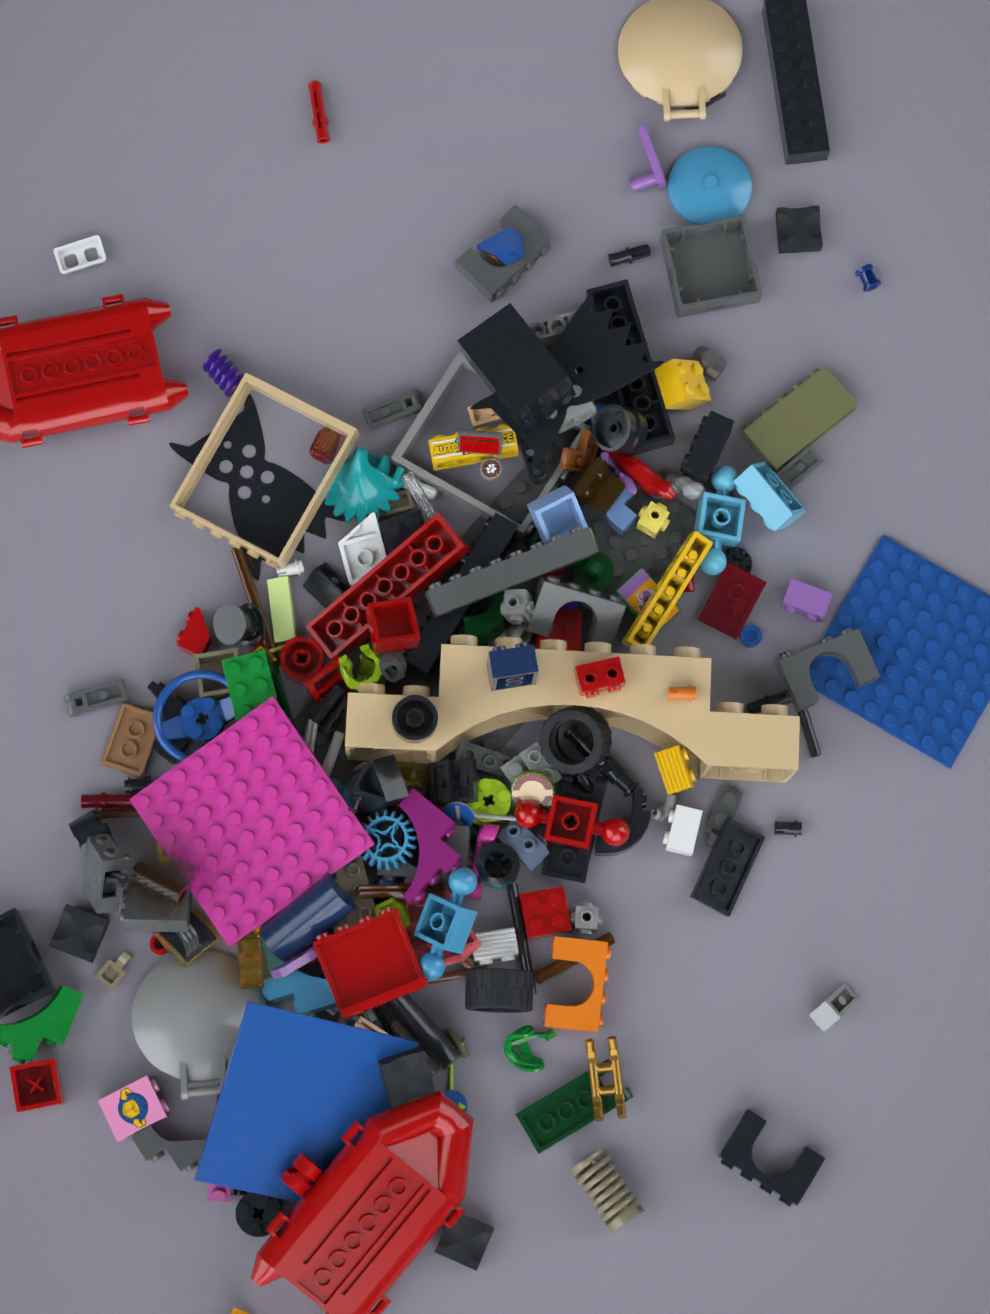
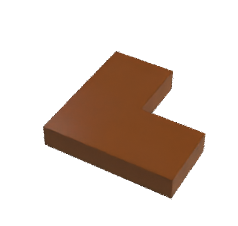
(580, 458)

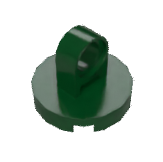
(593, 572)

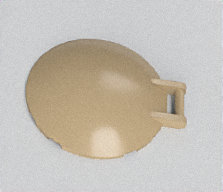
(680, 54)

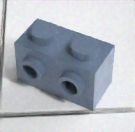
(529, 848)

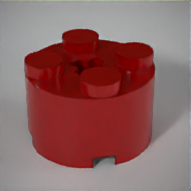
(305, 648)

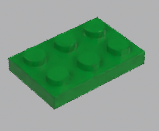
(248, 681)

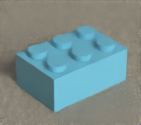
(769, 496)

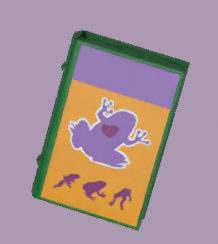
(636, 592)

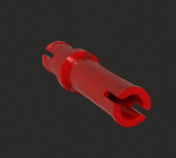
(320, 120)

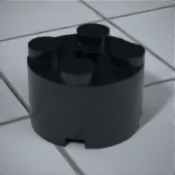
(423, 709)
(89, 825)
(246, 1210)

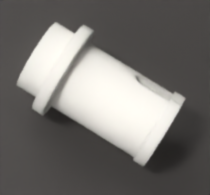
(291, 568)

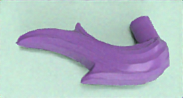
(614, 470)

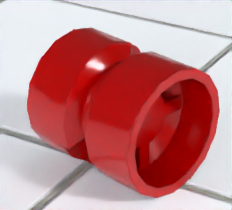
(301, 1174)

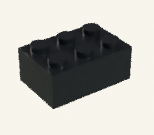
(707, 447)

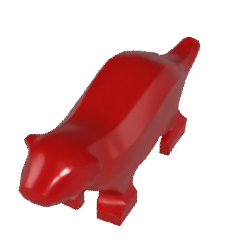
(643, 476)

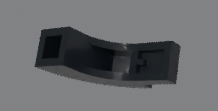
(637, 826)

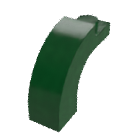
(489, 624)

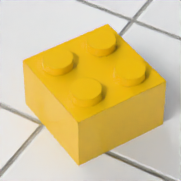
(682, 384)

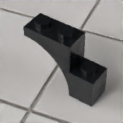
(171, 709)

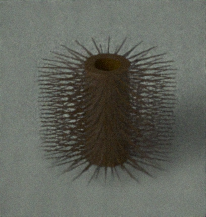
(162, 885)

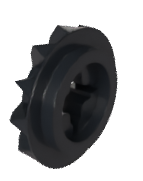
(739, 554)

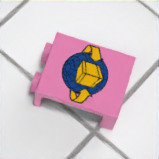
(134, 1107)

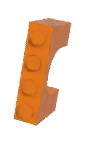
(585, 1014)

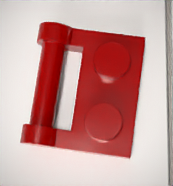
(327, 685)

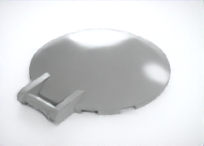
(192, 1018)

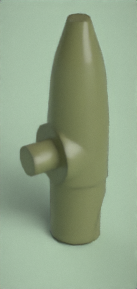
(458, 1043)

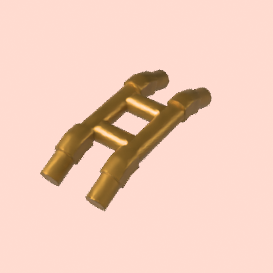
(596, 1089)

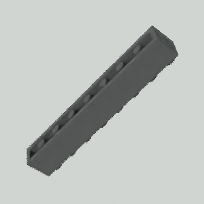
(511, 572)

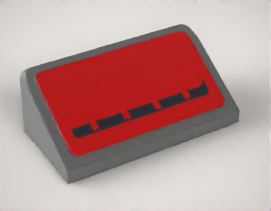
(480, 442)

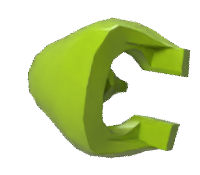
(368, 671)

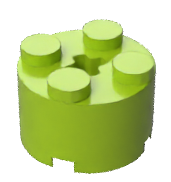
(501, 799)

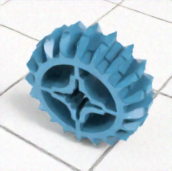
(392, 830)

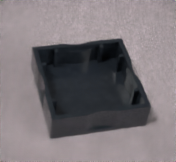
(21, 966)

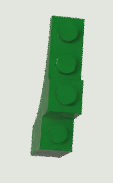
(50, 1022)

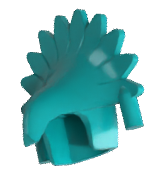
(364, 486)

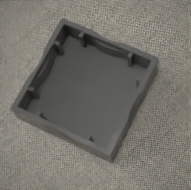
(710, 266)

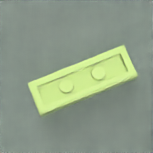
(282, 609)

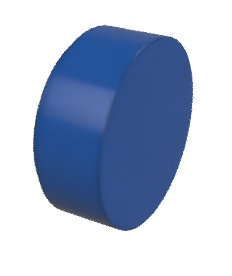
(750, 636)

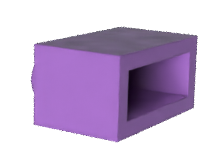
(806, 601)

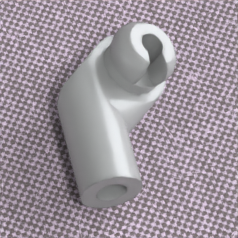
(662, 813)

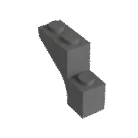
(183, 1153)

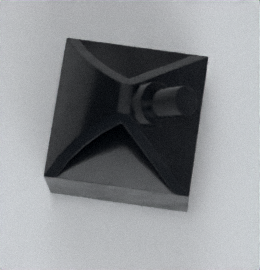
(377, 786)

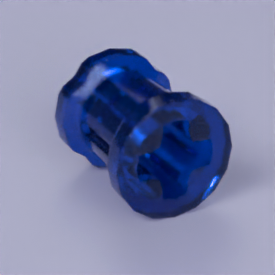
(868, 278)

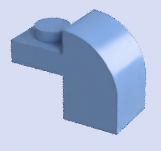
(620, 516)

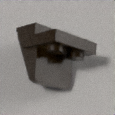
(598, 487)

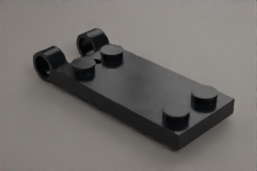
(568, 861)

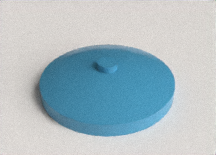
(709, 185)

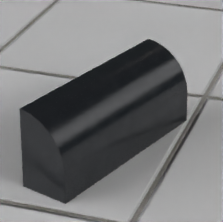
(424, 1031)

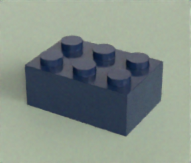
(512, 666)

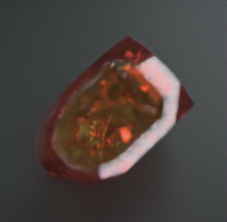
(325, 445)

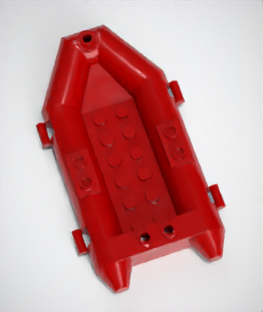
(83, 370)
(373, 1207)

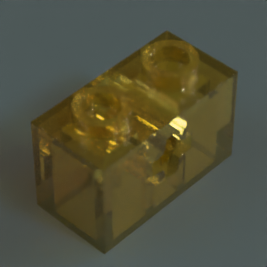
(250, 962)

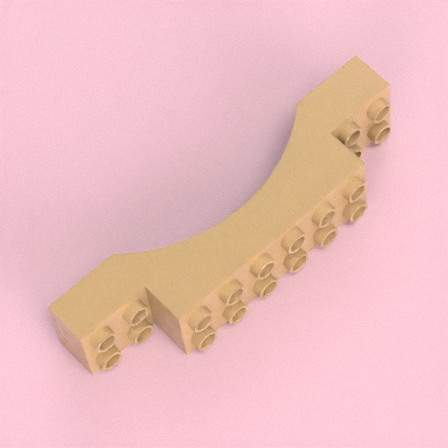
(719, 742)

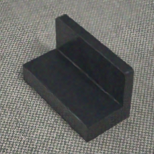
(325, 584)

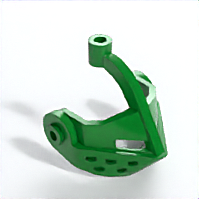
(526, 1060)

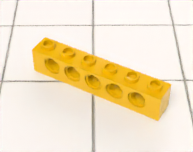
(668, 590)

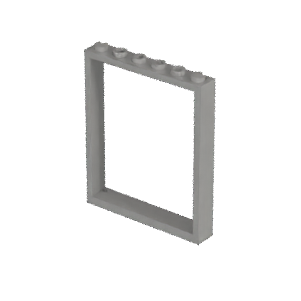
(420, 424)

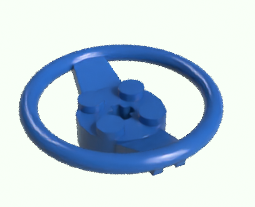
(186, 724)

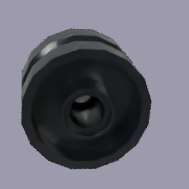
(619, 429)

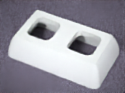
(78, 249)

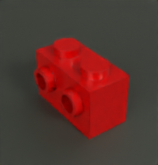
(599, 677)

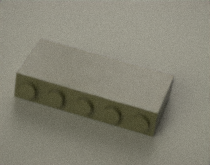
(799, 418)

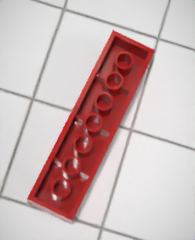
(399, 575)

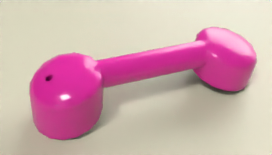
(485, 836)

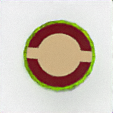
(533, 786)

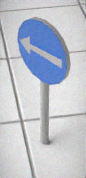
(464, 815)

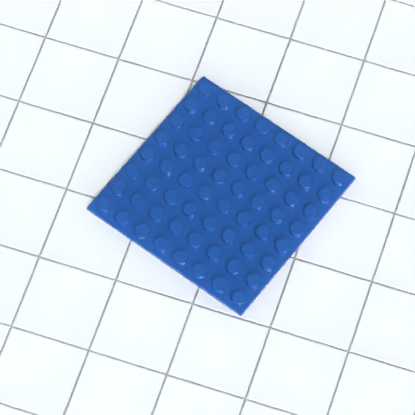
(927, 644)
(291, 1091)

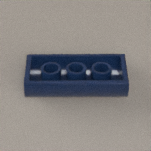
(306, 918)

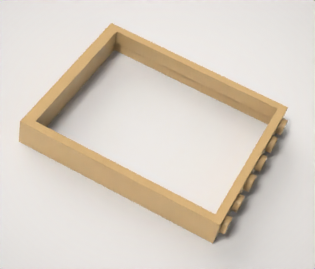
(187, 487)

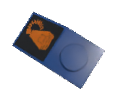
(504, 246)

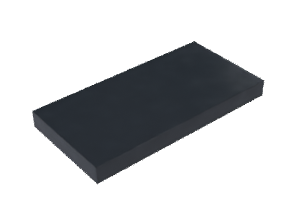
(727, 867)

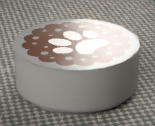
(491, 469)

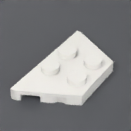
(362, 549)

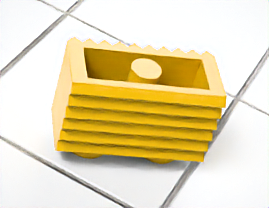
(675, 769)

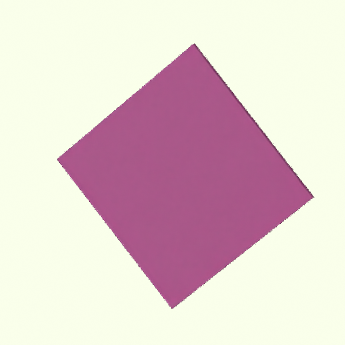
(253, 820)

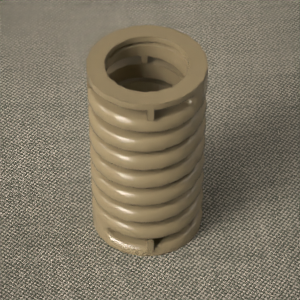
(607, 1190)

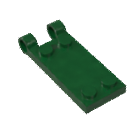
(564, 1111)

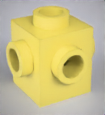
(647, 522)

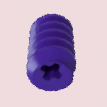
(222, 373)

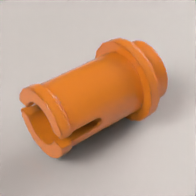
(682, 693)

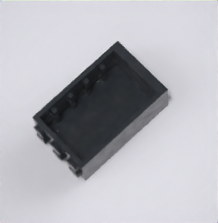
(517, 367)

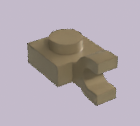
(112, 972)

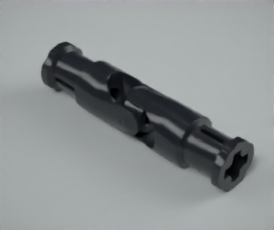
(616, 775)

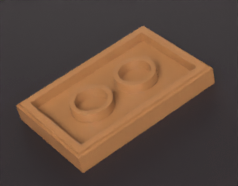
(130, 741)

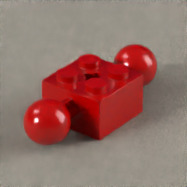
(613, 831)

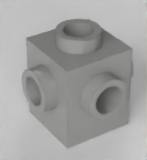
(517, 606)
(582, 926)

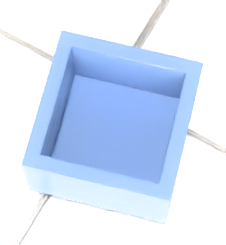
(556, 513)

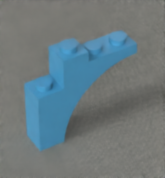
(310, 993)

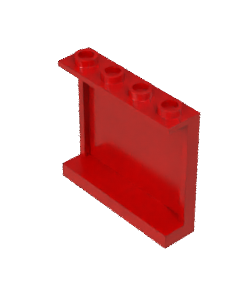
(369, 963)

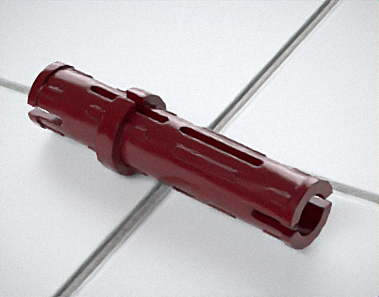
(106, 801)

